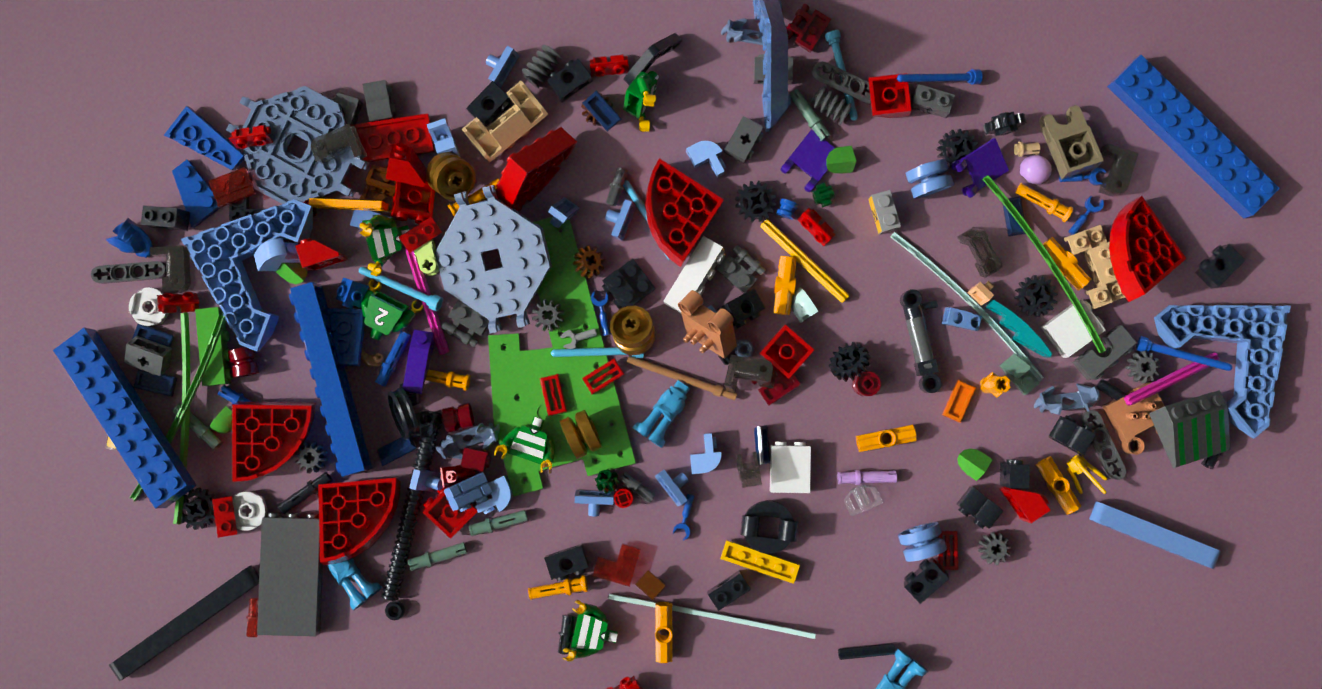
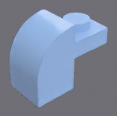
(442, 137)
(707, 152)
(273, 253)
(706, 461)
(500, 494)

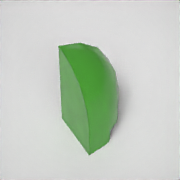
(841, 160)
(292, 272)
(223, 421)
(974, 462)

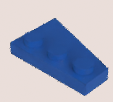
(195, 193)
(348, 334)

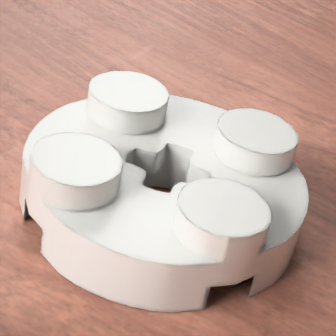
(140, 313)
(255, 503)

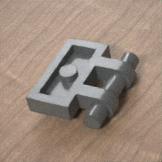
(738, 274)
(469, 318)

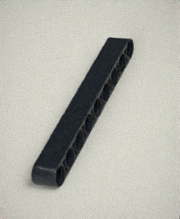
(185, 623)

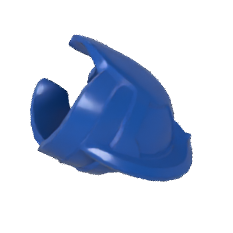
(131, 239)

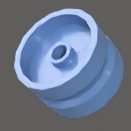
(929, 179)
(922, 542)

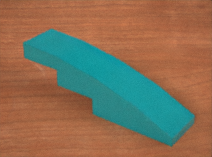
(1023, 333)

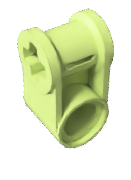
(426, 254)

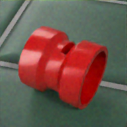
(622, 495)

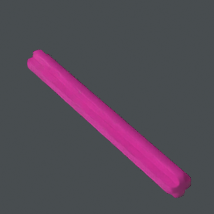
(432, 315)
(1167, 381)

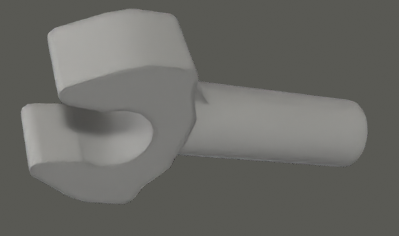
(577, 337)

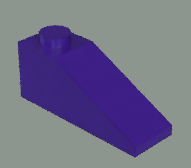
(418, 361)

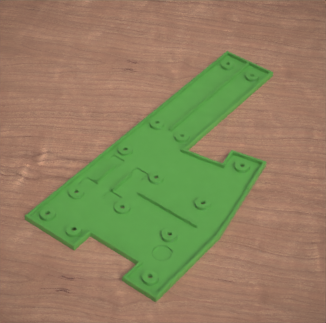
(518, 374)

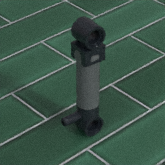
(924, 364)

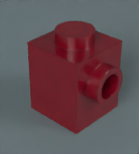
(475, 459)

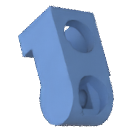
(961, 319)

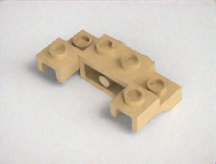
(509, 126)
(1097, 255)

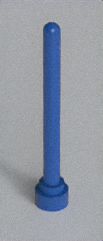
(973, 77)
(1145, 344)

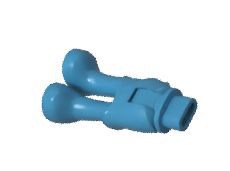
(670, 405)
(346, 569)
(913, 669)

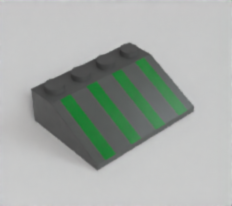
(1193, 428)

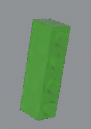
(218, 369)

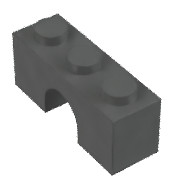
(1118, 343)

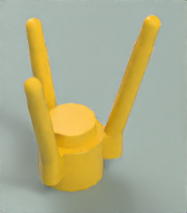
(1078, 465)

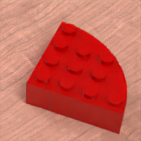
(533, 168)
(678, 211)
(1141, 249)
(267, 435)
(354, 516)

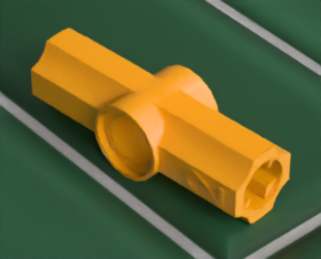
(1067, 264)
(784, 285)
(995, 384)
(897, 436)
(1065, 495)
(664, 643)

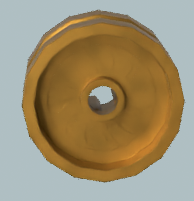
(450, 175)
(632, 330)
(580, 434)

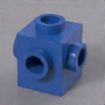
(351, 293)

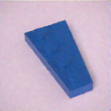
(197, 134)

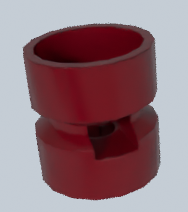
(243, 362)
(867, 384)
(457, 418)

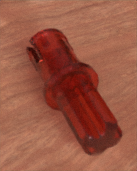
(252, 617)

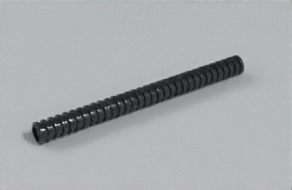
(409, 517)

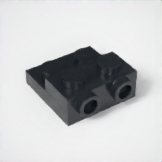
(628, 285)

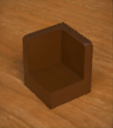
(650, 584)

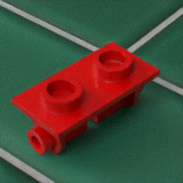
(617, 65)
(243, 138)
(821, 233)
(420, 234)
(187, 301)
(454, 475)
(224, 516)

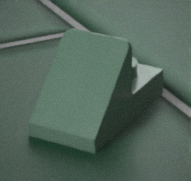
(1019, 373)

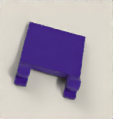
(810, 158)
(980, 163)

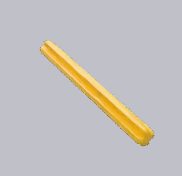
(804, 260)

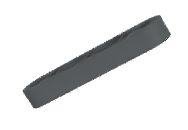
(847, 79)
(129, 269)
(1102, 445)

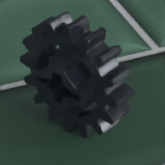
(1004, 123)
(950, 146)
(763, 206)
(1032, 304)
(849, 361)
(205, 511)

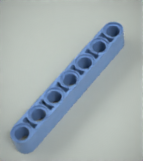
(1154, 535)

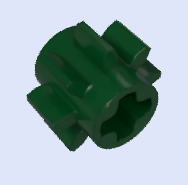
(823, 194)
(607, 481)

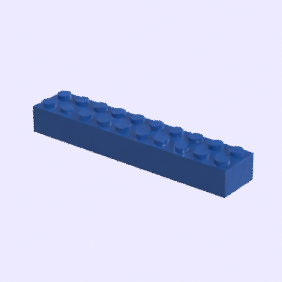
(1193, 137)
(331, 380)
(125, 418)

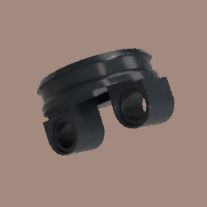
(406, 420)
(786, 531)

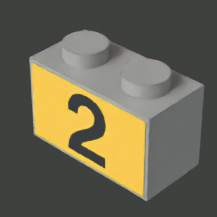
(884, 212)

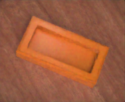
(958, 401)

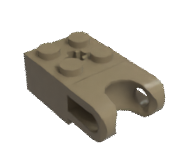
(1070, 139)

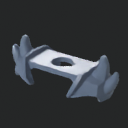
(735, 30)
(1084, 398)
(455, 442)

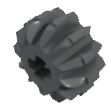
(547, 322)
(1149, 364)
(306, 462)
(998, 541)

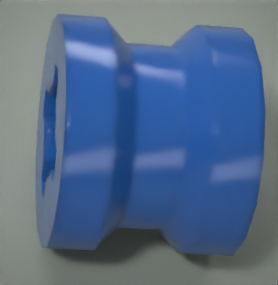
(787, 209)

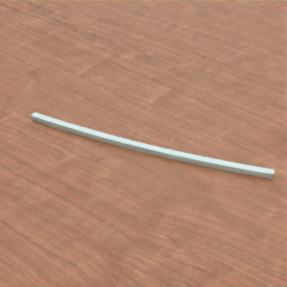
(968, 300)
(716, 616)

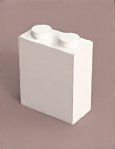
(1069, 332)
(790, 468)

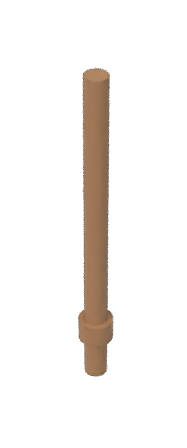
(716, 390)

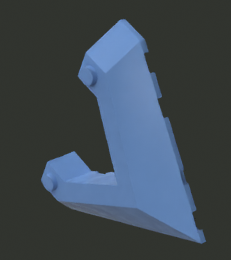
(775, 62)
(220, 255)
(1259, 341)

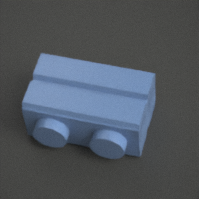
(467, 492)

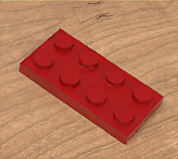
(379, 136)

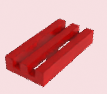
(589, 385)
(559, 387)
(947, 553)

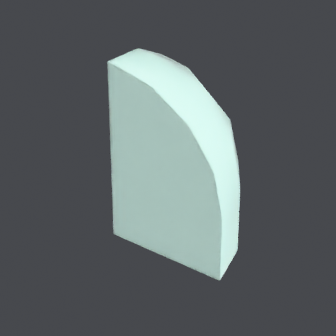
(802, 305)

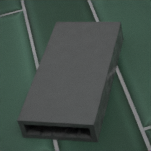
(290, 576)

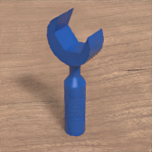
(1079, 177)
(1082, 219)
(603, 316)
(686, 513)

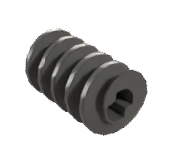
(540, 65)
(831, 104)

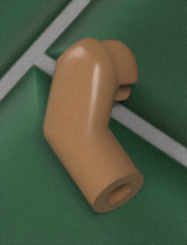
(372, 360)

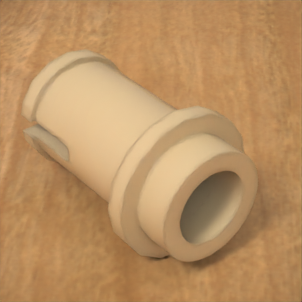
(1026, 149)

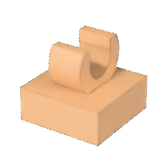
(981, 293)

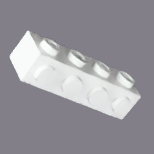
(696, 272)

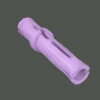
(867, 477)

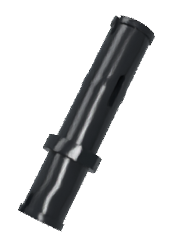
(305, 492)

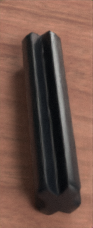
(866, 651)

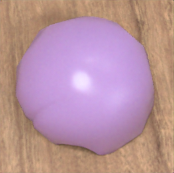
(1035, 169)

